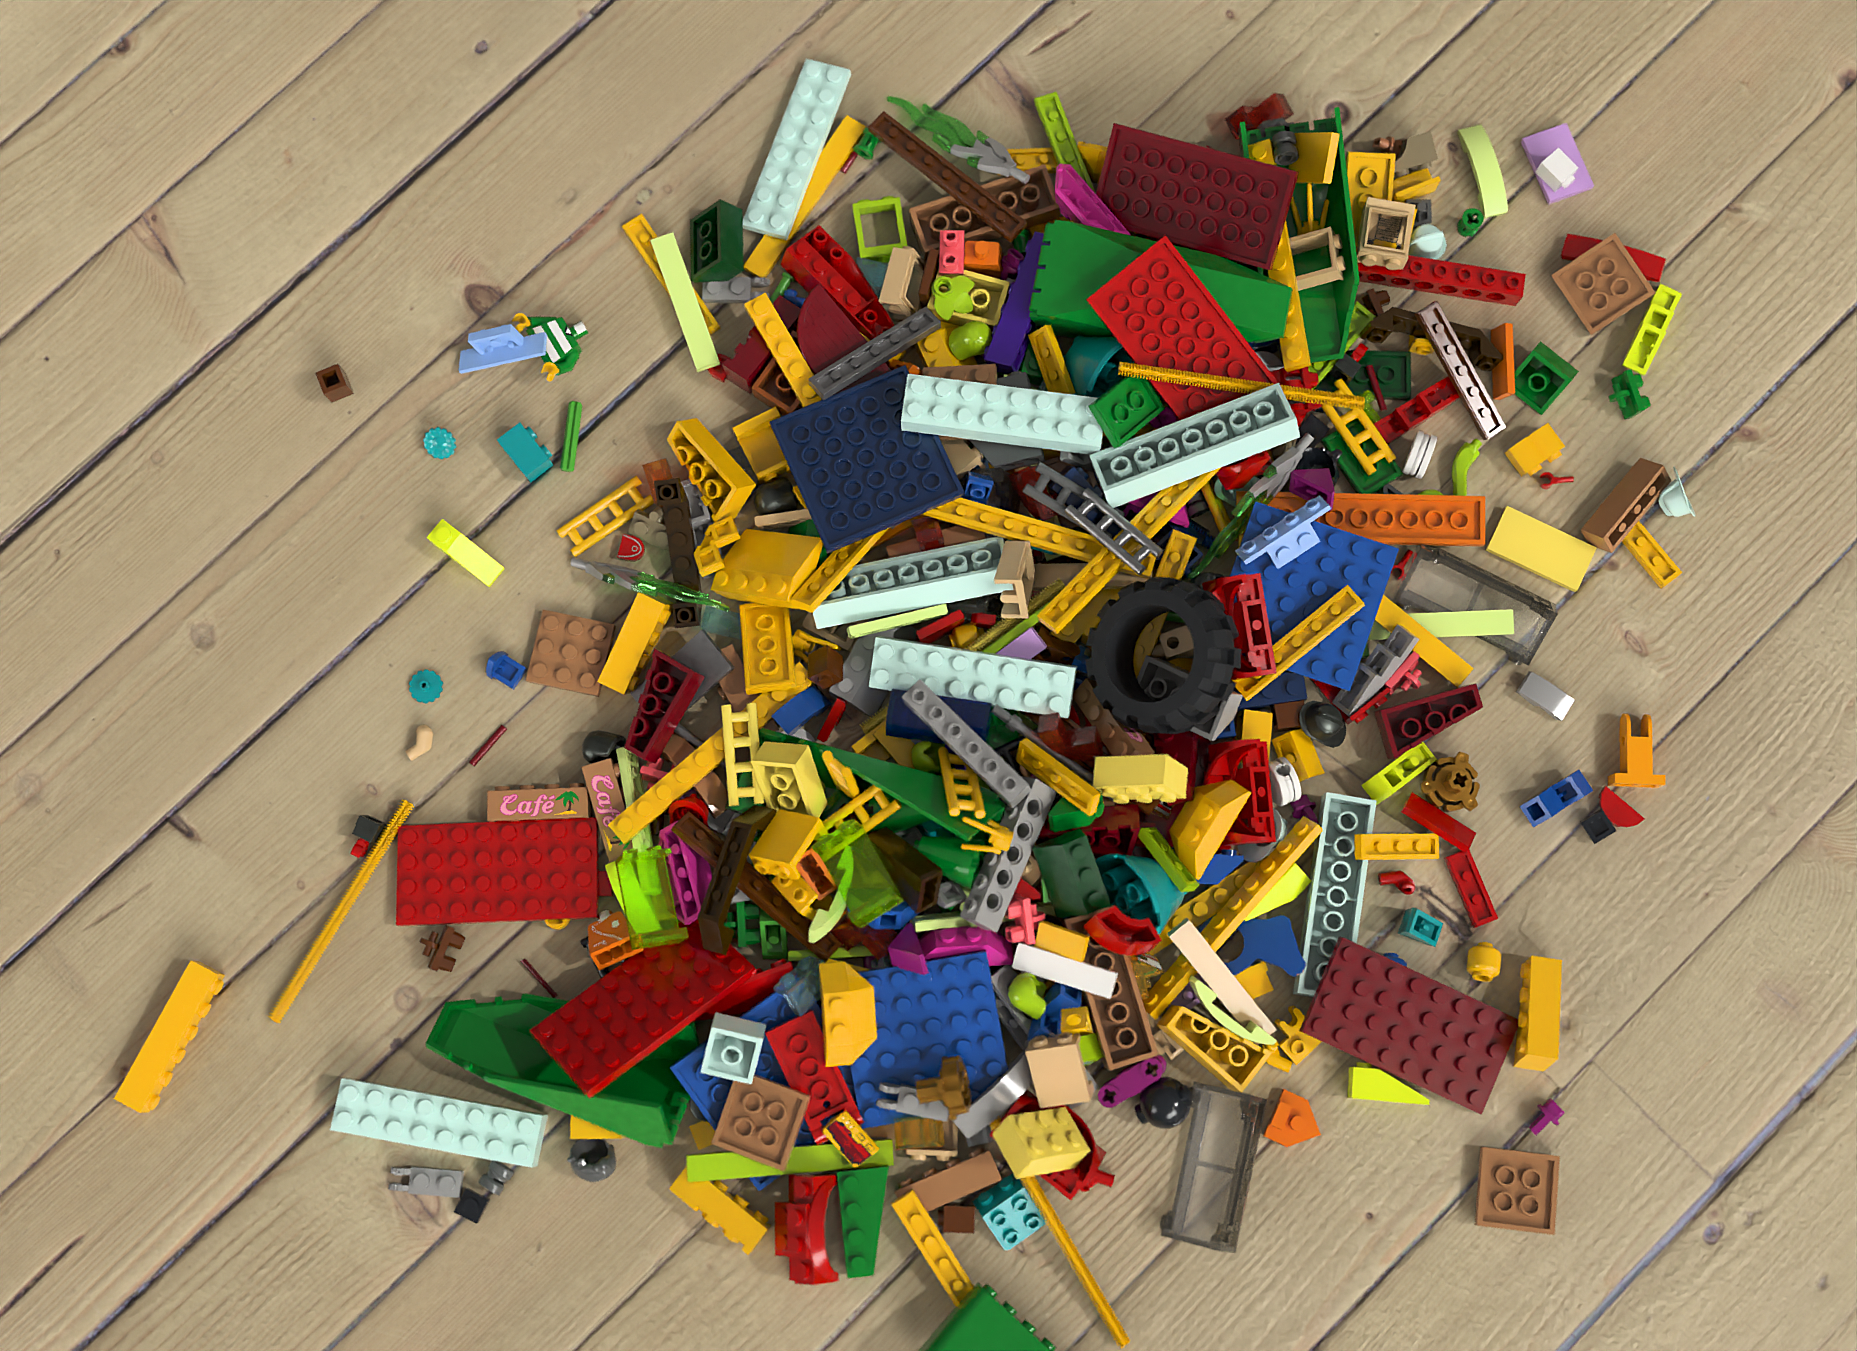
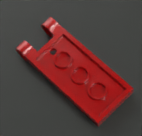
(801, 1055)

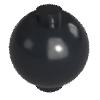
(1164, 1103)

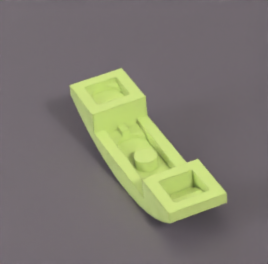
(1485, 169)
(824, 920)
(1250, 1032)

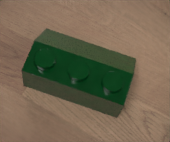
(716, 243)
(1071, 875)

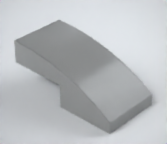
(1545, 695)

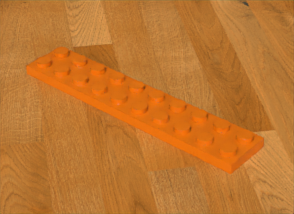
(1400, 517)

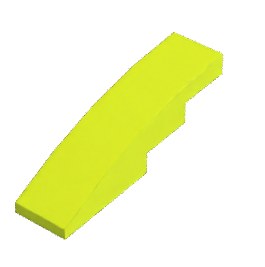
(1651, 329)

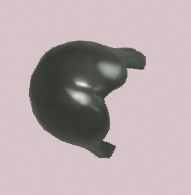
(775, 497)
(602, 746)

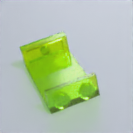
(858, 872)
(648, 898)

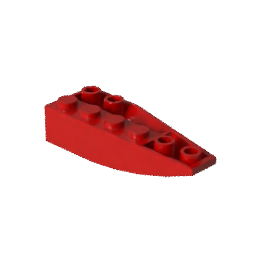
(823, 261)
(749, 992)

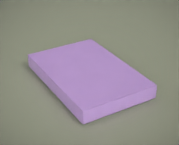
(1542, 145)

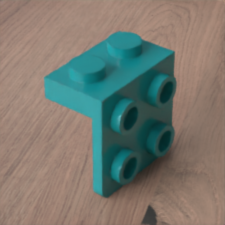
(1009, 1211)

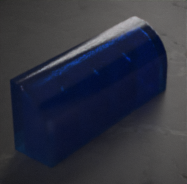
(905, 724)

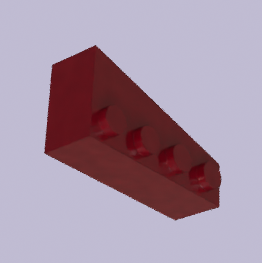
(754, 356)
(661, 706)
(1417, 720)
(1183, 749)
(1110, 833)

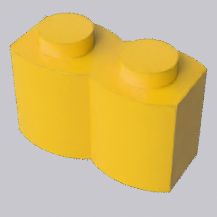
(1534, 450)

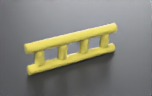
(731, 743)

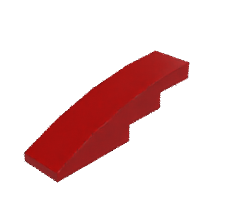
(1648, 263)
(1417, 410)

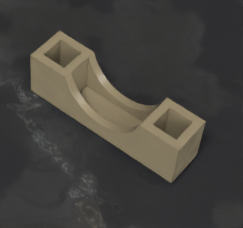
(1415, 152)

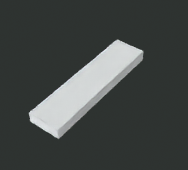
(1064, 970)

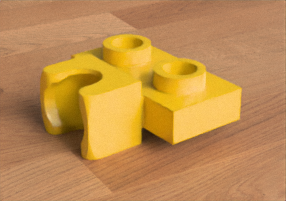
(1295, 1044)

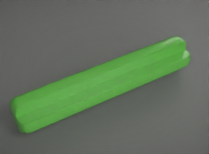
(571, 436)

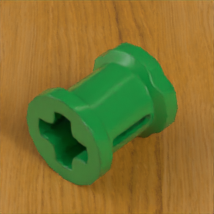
(862, 149)
(1466, 217)
(1020, 242)

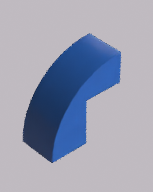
(801, 709)
(1556, 798)
(1057, 998)

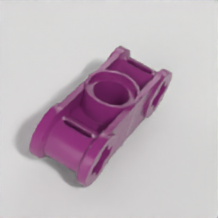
(1131, 1081)

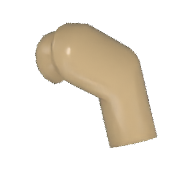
(423, 742)

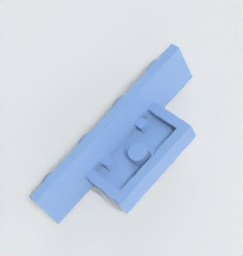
(500, 347)
(1288, 537)

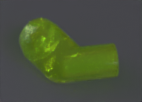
(1372, 414)

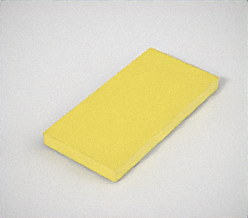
(1541, 549)

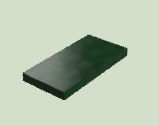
(1391, 371)

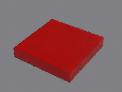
(940, 628)

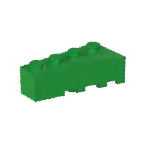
(861, 1213)

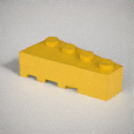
(711, 468)

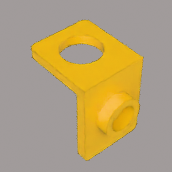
(1420, 346)
(1076, 1021)

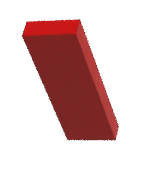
(1438, 822)
(1471, 888)

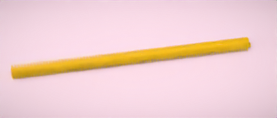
(1237, 384)
(341, 911)
(1073, 1256)

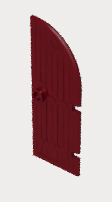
(828, 335)

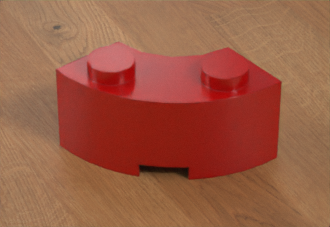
(1122, 933)

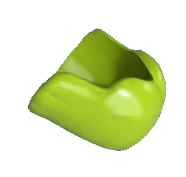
(970, 339)
(926, 757)
(1027, 994)

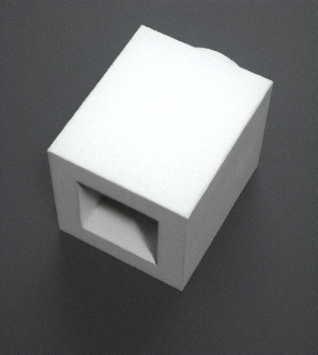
(1557, 170)

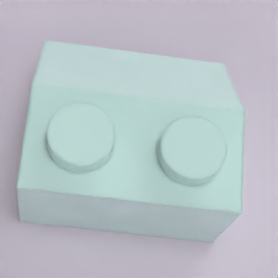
(733, 1048)

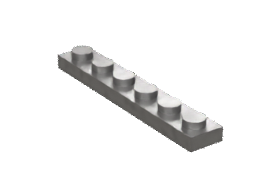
(874, 353)

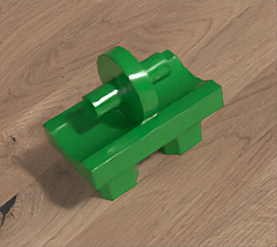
(1627, 394)
(744, 913)

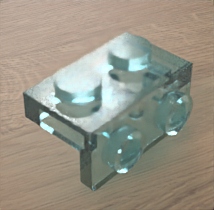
(801, 985)

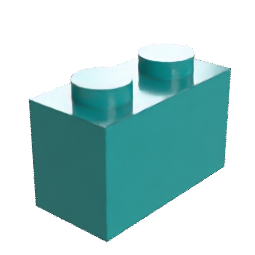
(525, 452)

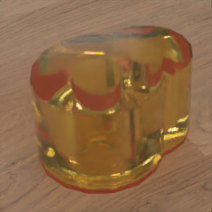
(918, 1133)

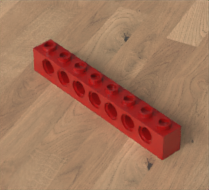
(1449, 280)

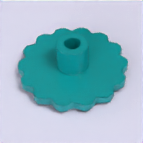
(439, 443)
(426, 686)

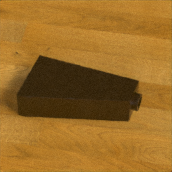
(911, 871)

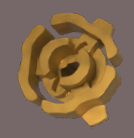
(1458, 770)
(950, 1086)

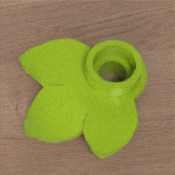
(955, 298)

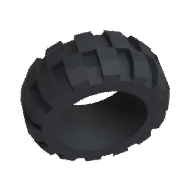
(1114, 648)

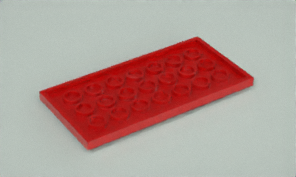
(1173, 322)
(497, 872)
(638, 1008)

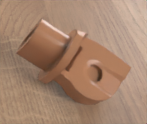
(1388, 145)

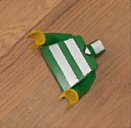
(561, 343)

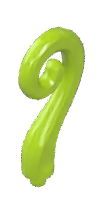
(1463, 460)

